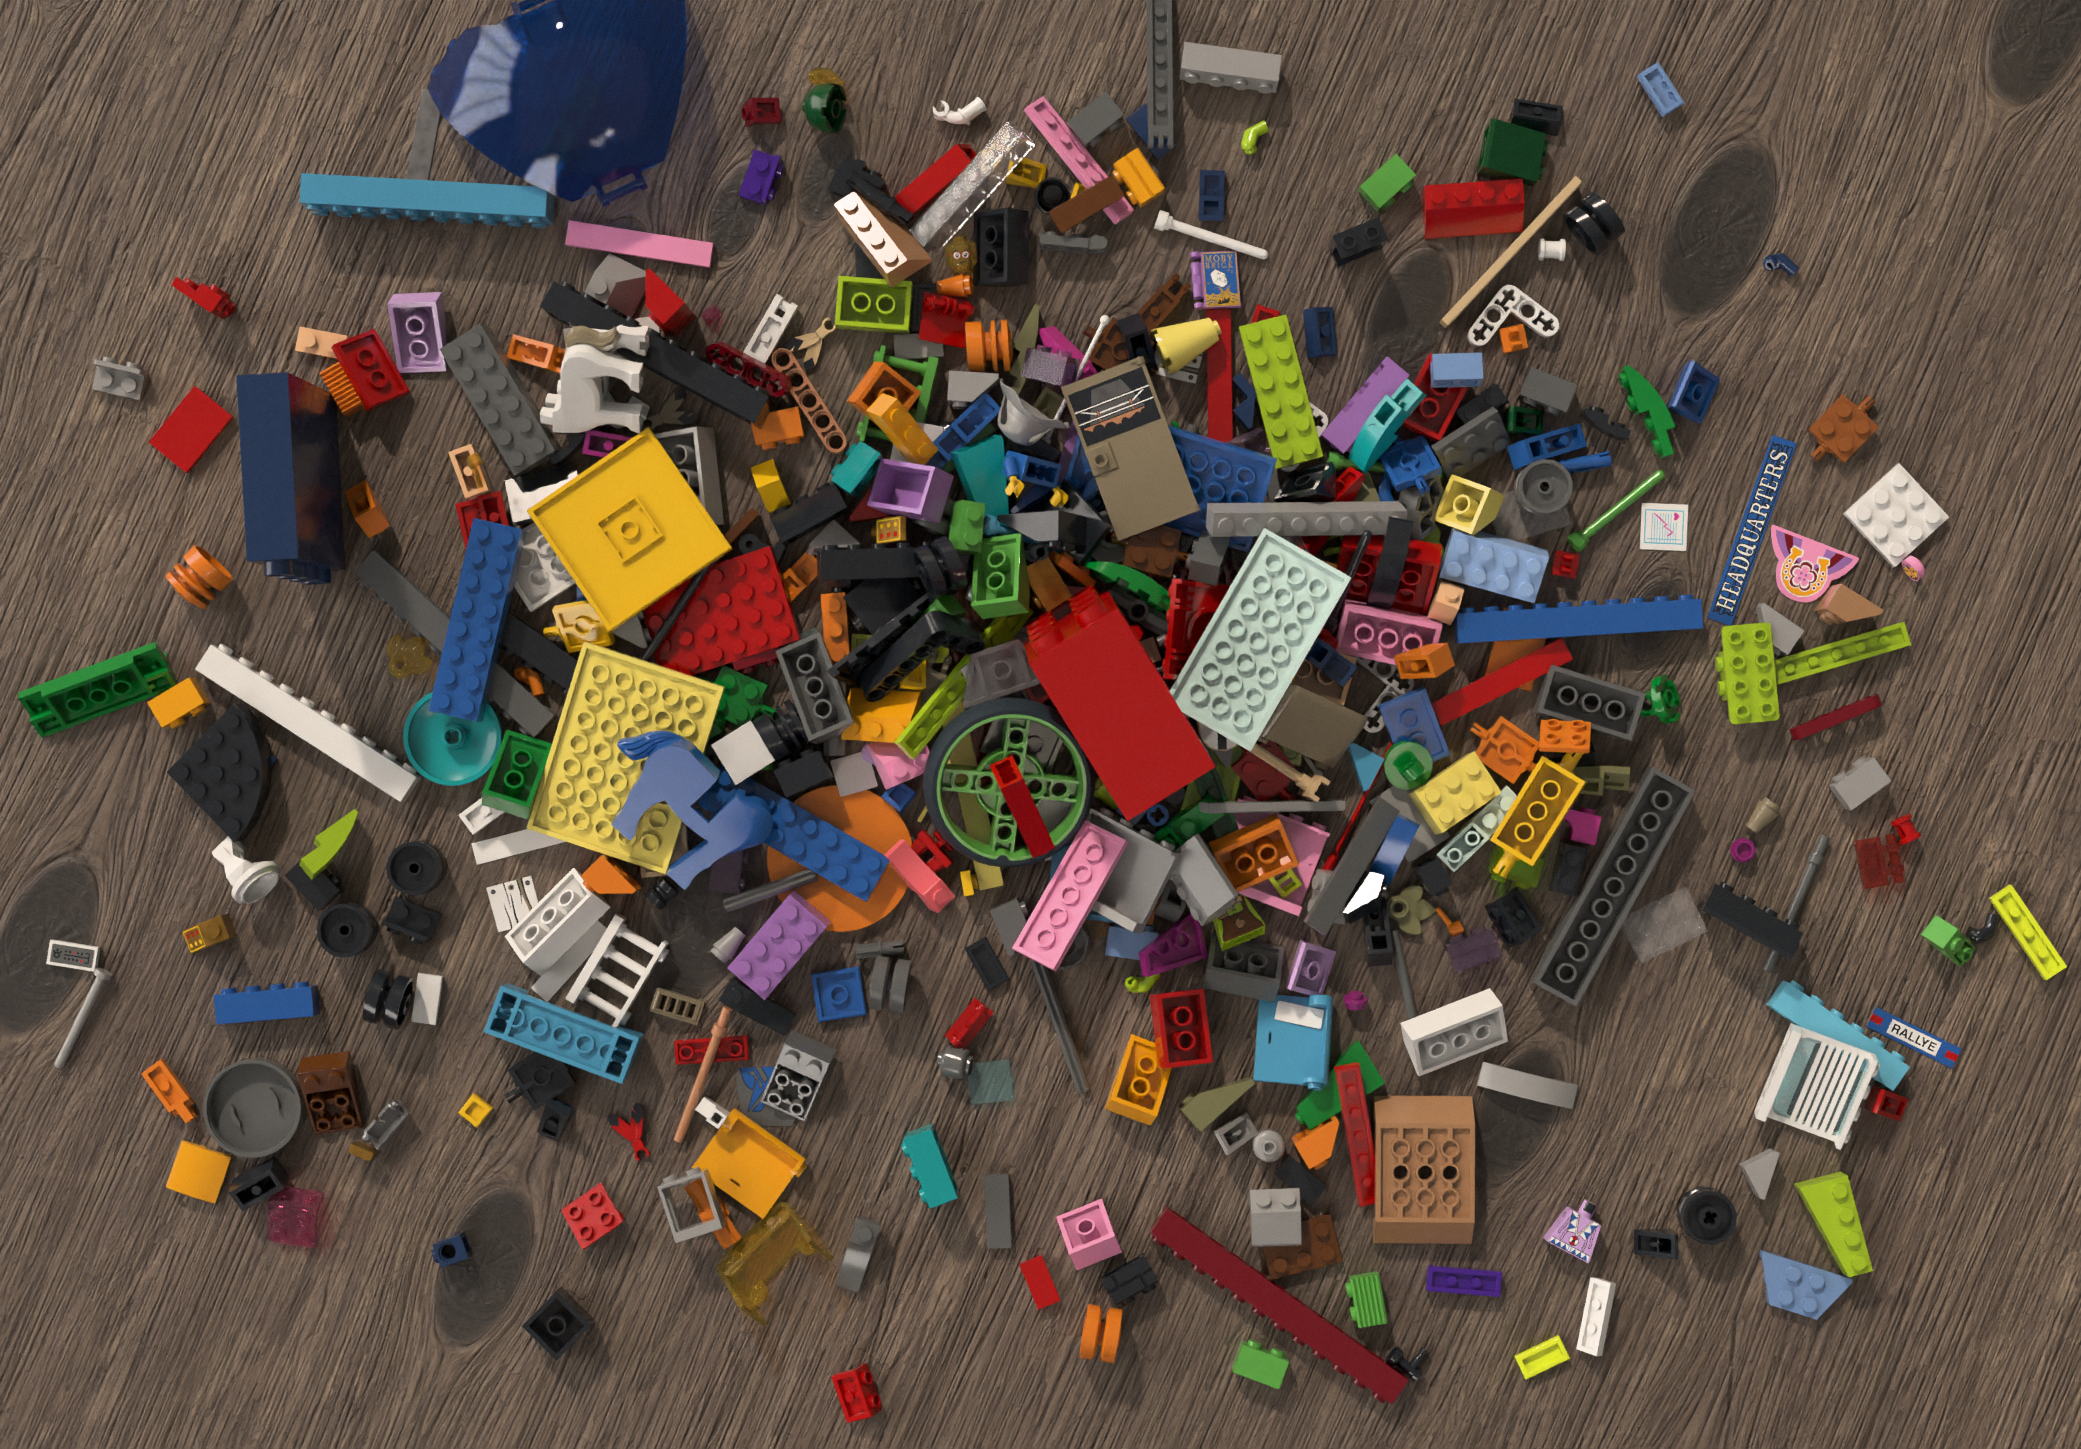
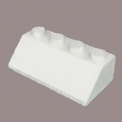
(556, 923)
(1455, 1031)

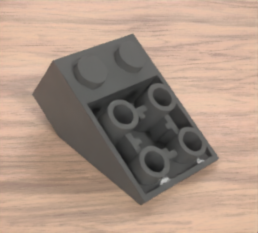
(798, 1075)

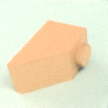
(1446, 601)

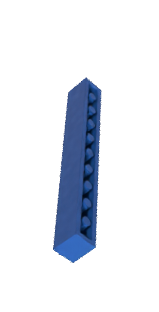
(1578, 620)

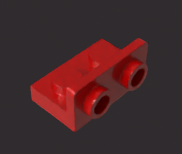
(857, 1393)

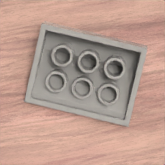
(696, 459)

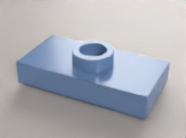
(1660, 89)

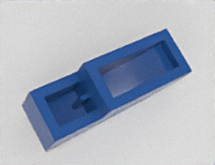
(1394, 847)

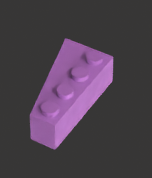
(1348, 423)

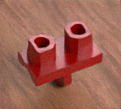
(925, 841)

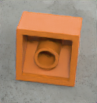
(609, 877)
(1317, 1143)

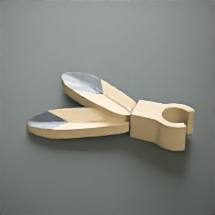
(813, 342)

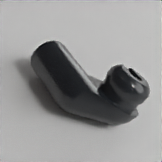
(1986, 932)

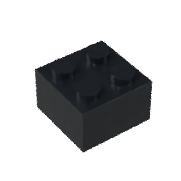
(804, 772)
(558, 1323)

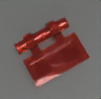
(1872, 863)

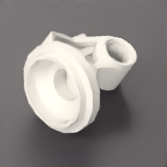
(248, 879)

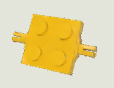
(578, 623)

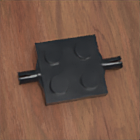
(539, 1079)

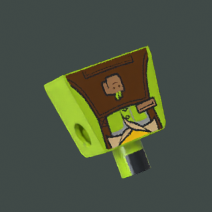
(1238, 924)

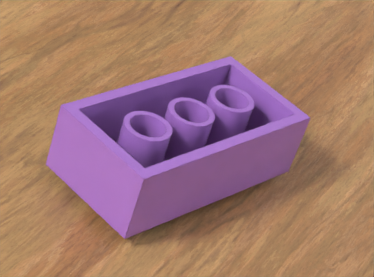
(779, 945)

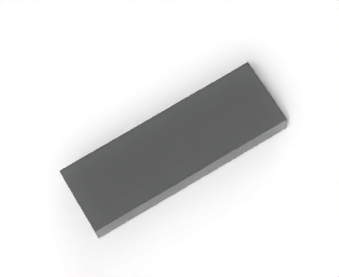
(997, 1211)

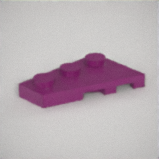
(1174, 948)

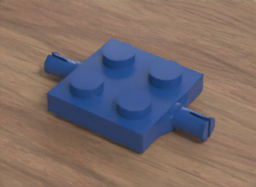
(1410, 463)

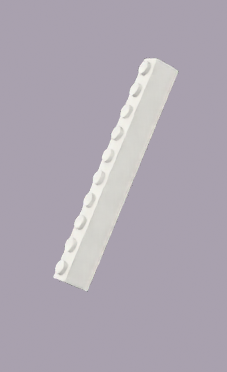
(307, 722)

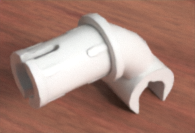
(962, 116)

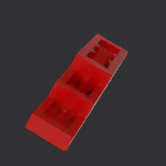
(1346, 490)

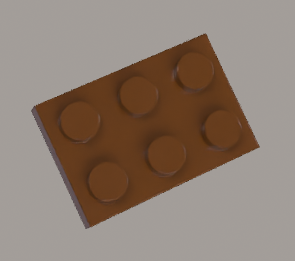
(1316, 1250)

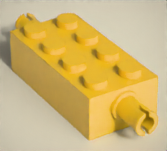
(1537, 812)

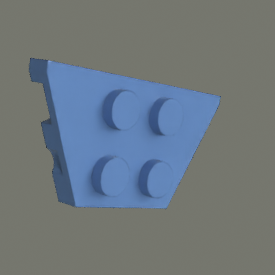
(1800, 1286)

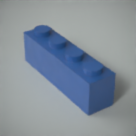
(266, 1003)

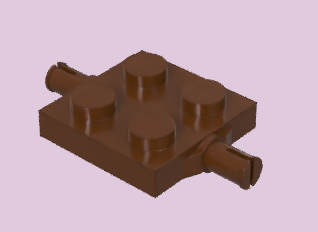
(1109, 349)
(1152, 550)

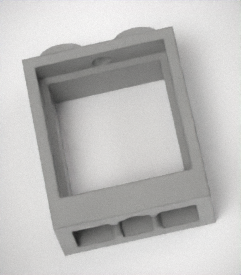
(680, 1233)

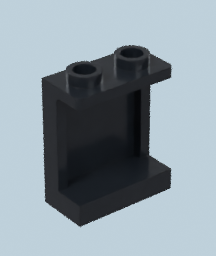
(1357, 242)

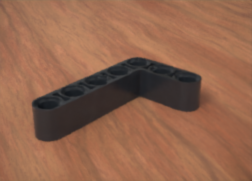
(914, 647)

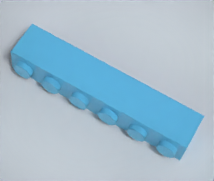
(1810, 1014)

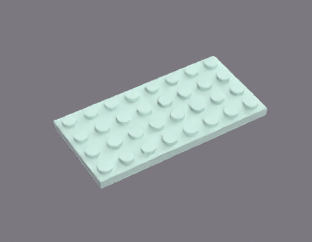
(1258, 639)

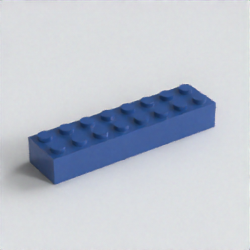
(477, 620)

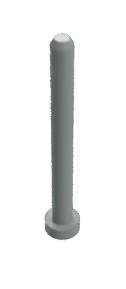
(101, 976)

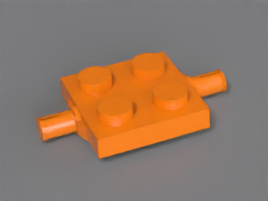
(1506, 749)

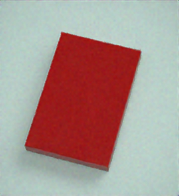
(370, 369)
(191, 429)

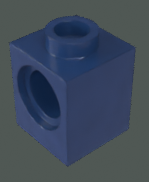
(461, 1245)

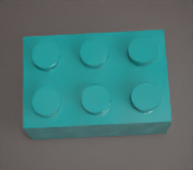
(930, 1166)

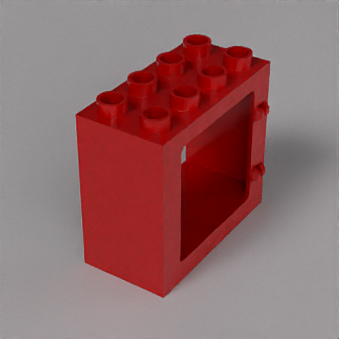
(1115, 701)

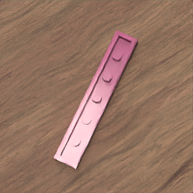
(1073, 153)
(639, 244)

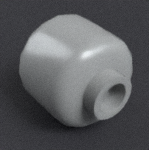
(1268, 1145)

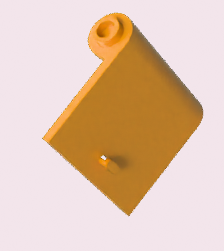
(750, 1163)

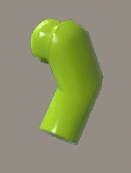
(1250, 137)
(1141, 984)

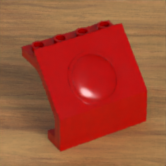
(1187, 618)

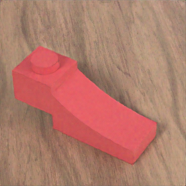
(919, 876)

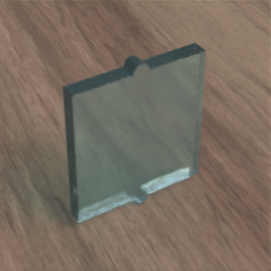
(990, 1082)

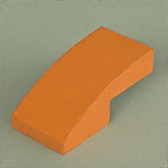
(800, 575)

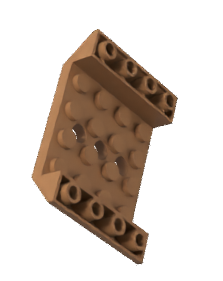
(1419, 1134)

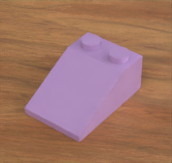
(418, 331)

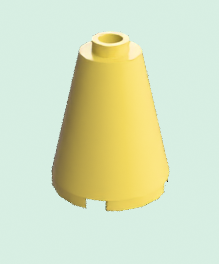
(1184, 342)

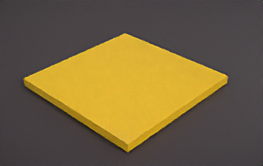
(629, 529)

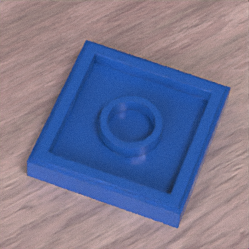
(838, 994)

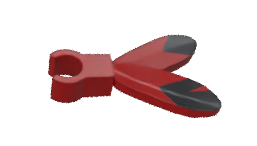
(633, 1130)

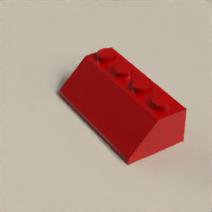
(1473, 208)
(665, 306)

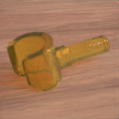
(473, 462)

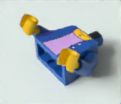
(1032, 470)

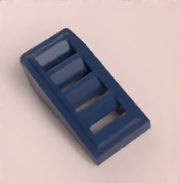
(1033, 500)

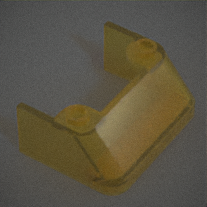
(763, 1253)

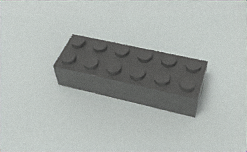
(500, 399)

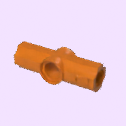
(729, 1233)

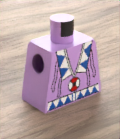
(1575, 1231)

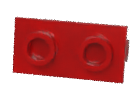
(969, 1024)

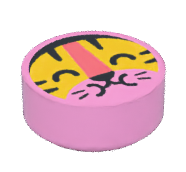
(1913, 568)

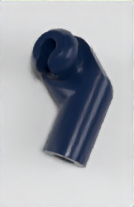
(1780, 261)

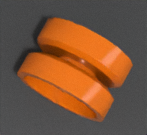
(1105, 1333)

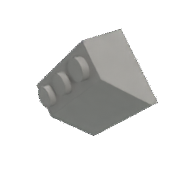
(1202, 882)

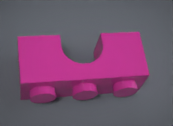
(1583, 825)

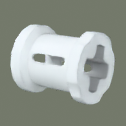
(1551, 249)

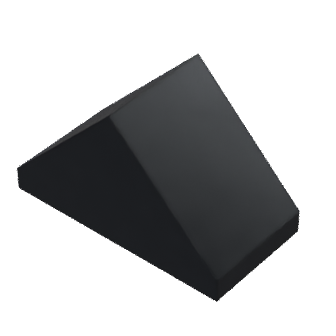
(1656, 1243)

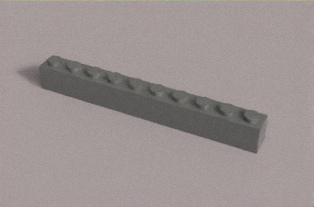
(432, 622)

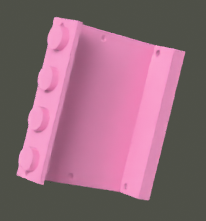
(1307, 845)

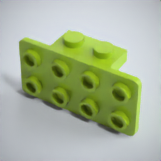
(1748, 673)

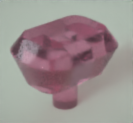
(711, 314)

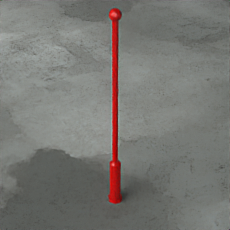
(1333, 857)

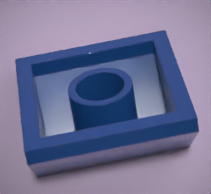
(1693, 392)

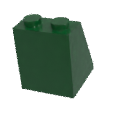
(1512, 152)

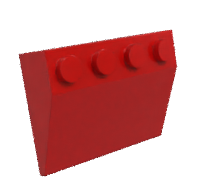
(1416, 580)

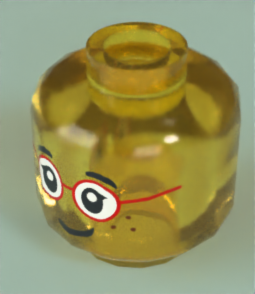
(960, 254)

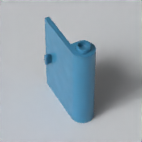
(1296, 1051)

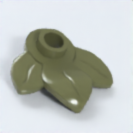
(1412, 909)

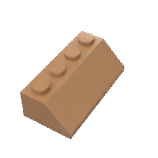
(881, 238)

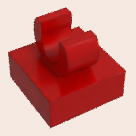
(1565, 564)

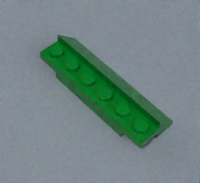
(98, 689)

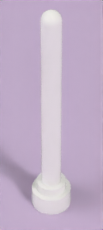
(1166, 222)

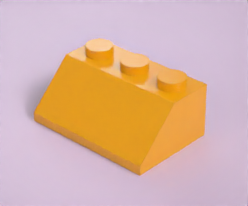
(881, 719)

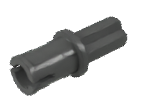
(881, 949)

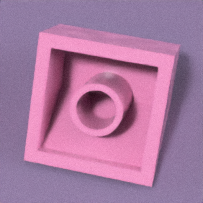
(895, 765)
(1089, 1234)

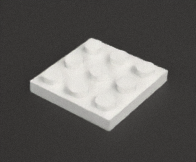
(1896, 515)
(540, 571)

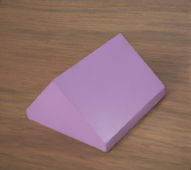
(1310, 969)

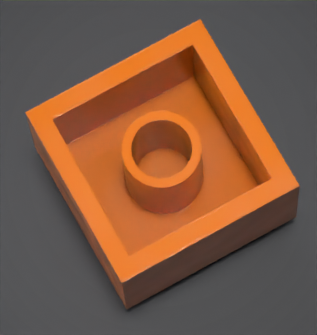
(881, 380)

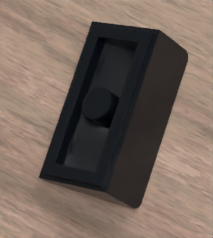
(1537, 116)

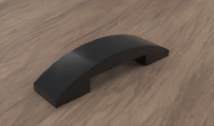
(1390, 563)

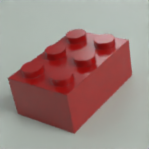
(1436, 409)
(1181, 1028)

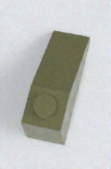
(1211, 1102)

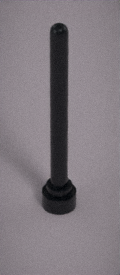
(1333, 620)

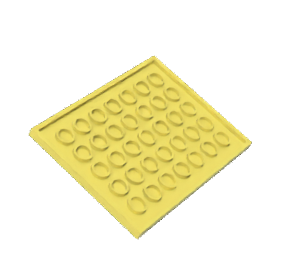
(588, 773)

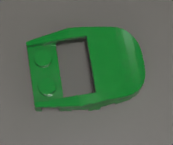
(1133, 581)

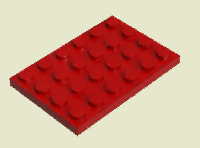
(731, 615)

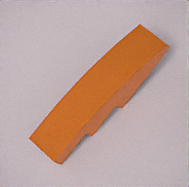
(536, 353)

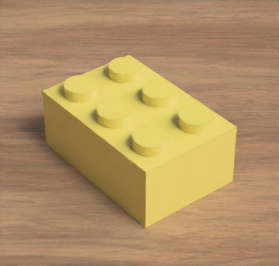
(1454, 793)

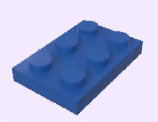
(1414, 720)

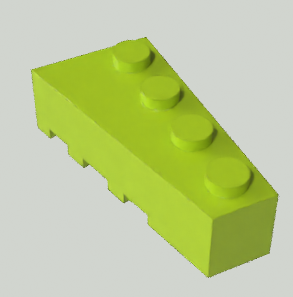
(1837, 1219)

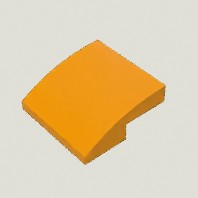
(198, 1171)

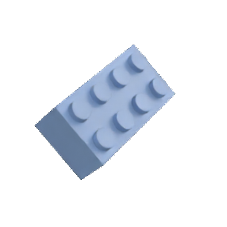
(1494, 564)

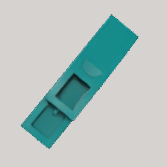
(1382, 424)

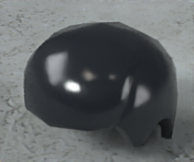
(1050, 194)

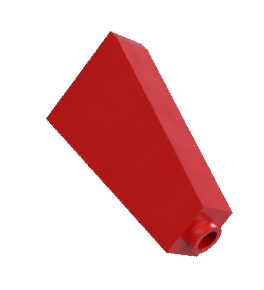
(935, 179)
(1022, 806)

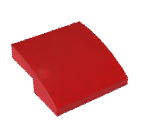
(486, 507)

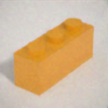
(902, 429)

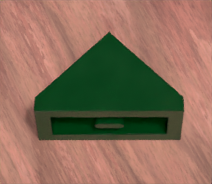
(1523, 421)

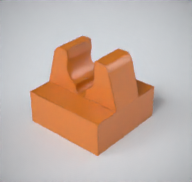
(1513, 338)

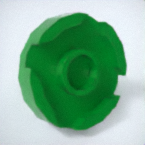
(1664, 700)
(1407, 765)

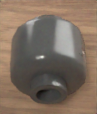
(955, 1062)

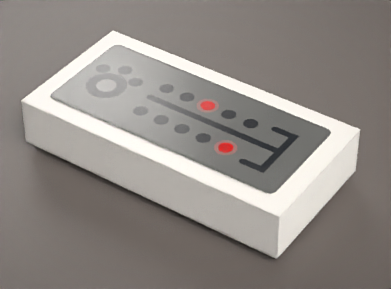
(73, 955)

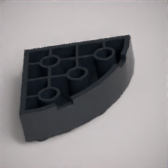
(228, 772)

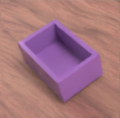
(910, 490)

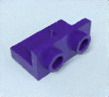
(761, 177)

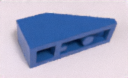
(1546, 446)

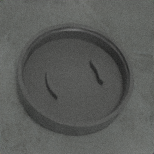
(254, 1107)

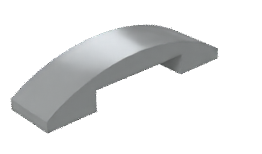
(1527, 1085)

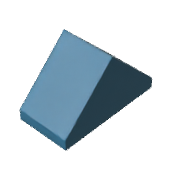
(1365, 765)

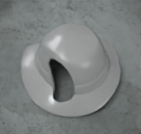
(1021, 420)

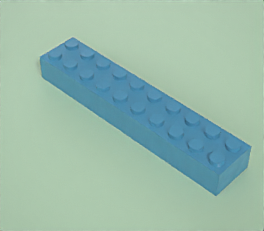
(427, 200)

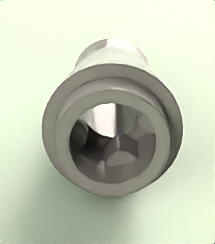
(727, 946)

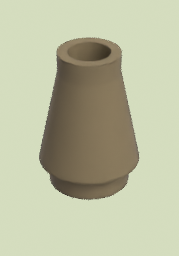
(1763, 814)

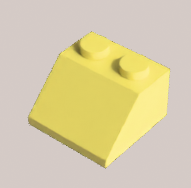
(1468, 505)

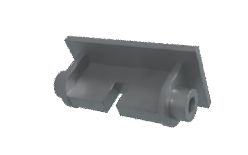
(392, 1117)

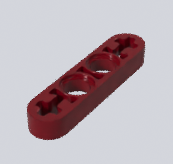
(748, 369)
(1835, 717)

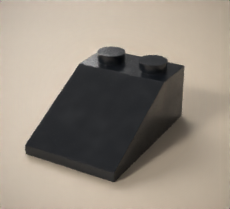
(1054, 528)

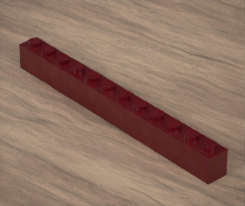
(1279, 1305)

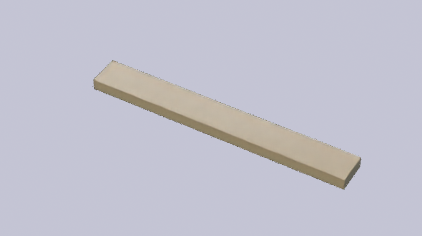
(1510, 252)

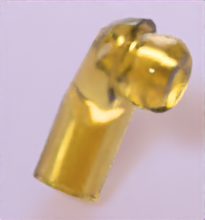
(824, 75)

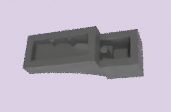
(858, 1253)

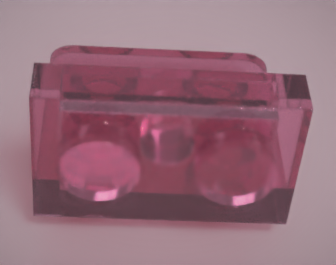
(294, 1216)

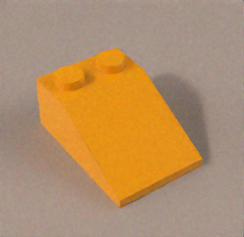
(1138, 1082)

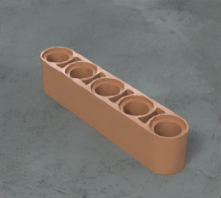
(818, 410)

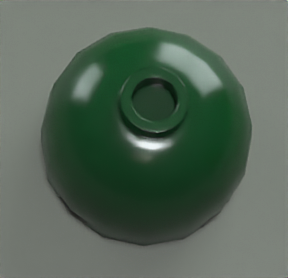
(824, 107)

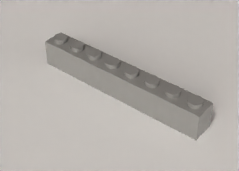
(1301, 518)

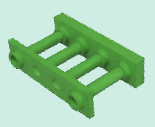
(927, 369)

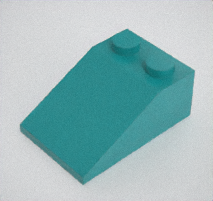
(857, 469)

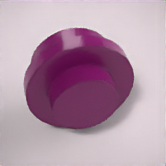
(1742, 850)
(1355, 1000)

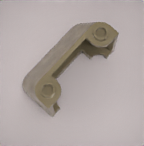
(1313, 726)

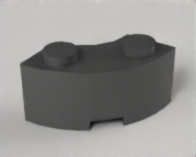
(1422, 507)

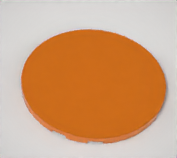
(871, 822)

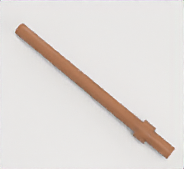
(719, 1031)

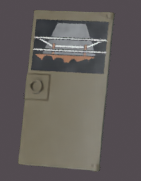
(1130, 448)

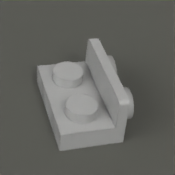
(120, 380)

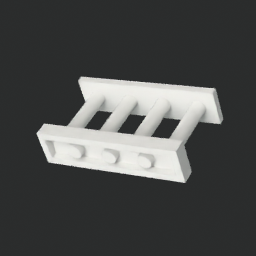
(606, 950)

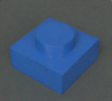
(899, 797)

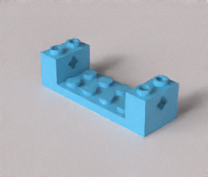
(563, 1034)

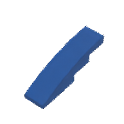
(963, 429)

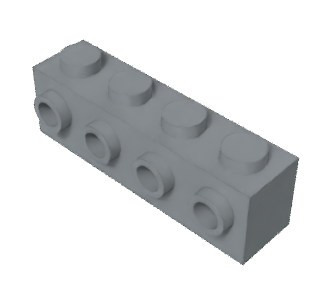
(1230, 67)

